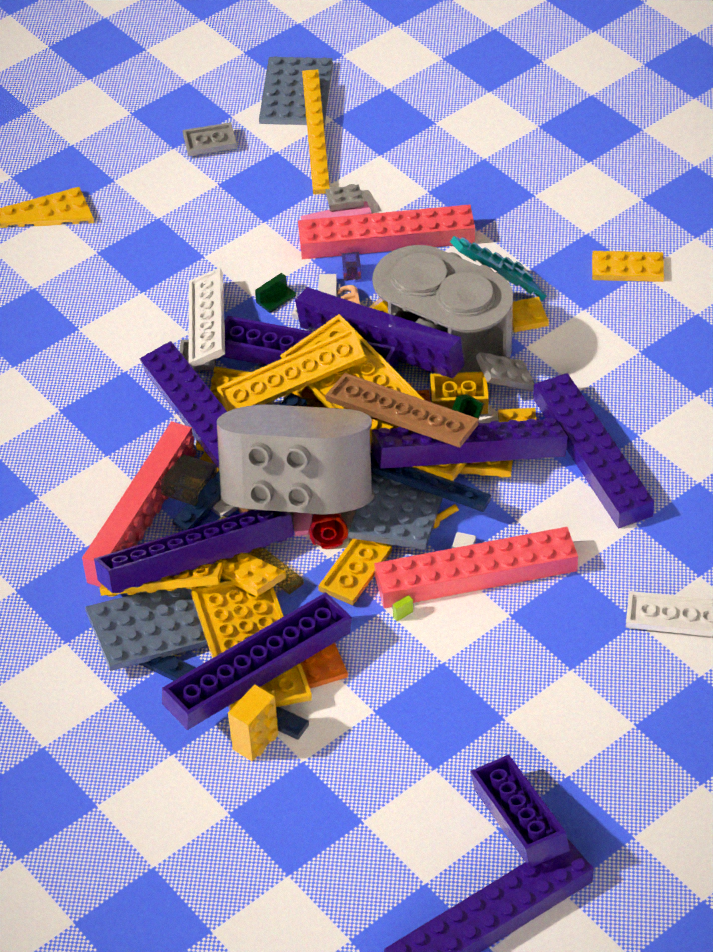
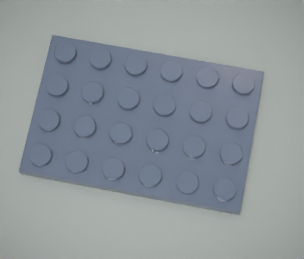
(284, 91)
(396, 515)
(146, 627)

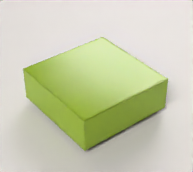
(402, 608)

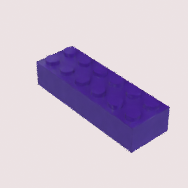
(519, 811)

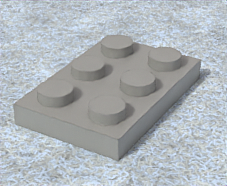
(209, 139)
(505, 371)

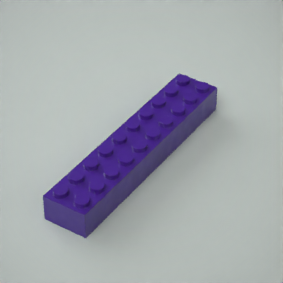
(265, 342)
(414, 342)
(185, 394)
(487, 443)
(594, 451)
(192, 548)
(256, 660)
(501, 906)

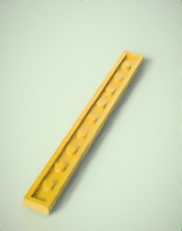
(315, 130)

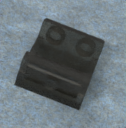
(187, 479)

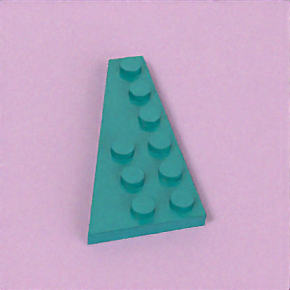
(505, 266)

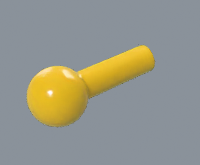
(444, 514)

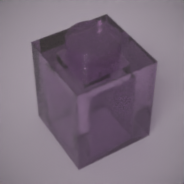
(351, 266)

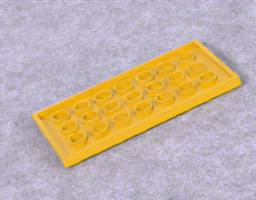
(373, 369)
(232, 616)

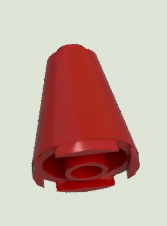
(328, 530)

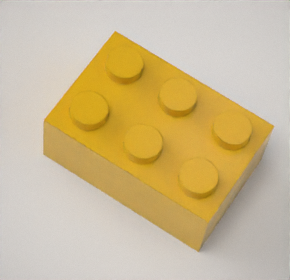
(445, 389)
(253, 723)

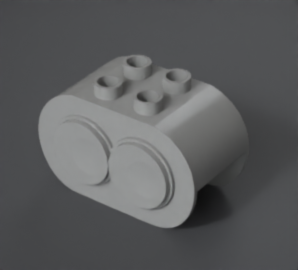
(449, 296)
(295, 459)

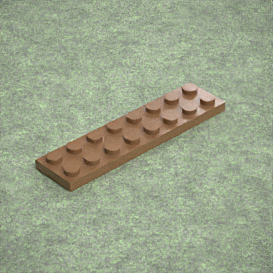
(402, 410)

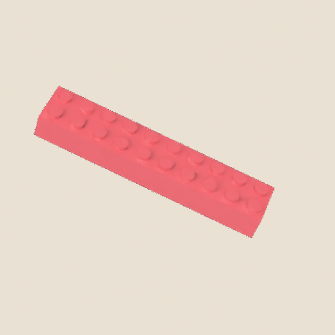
(384, 231)
(141, 499)
(476, 566)

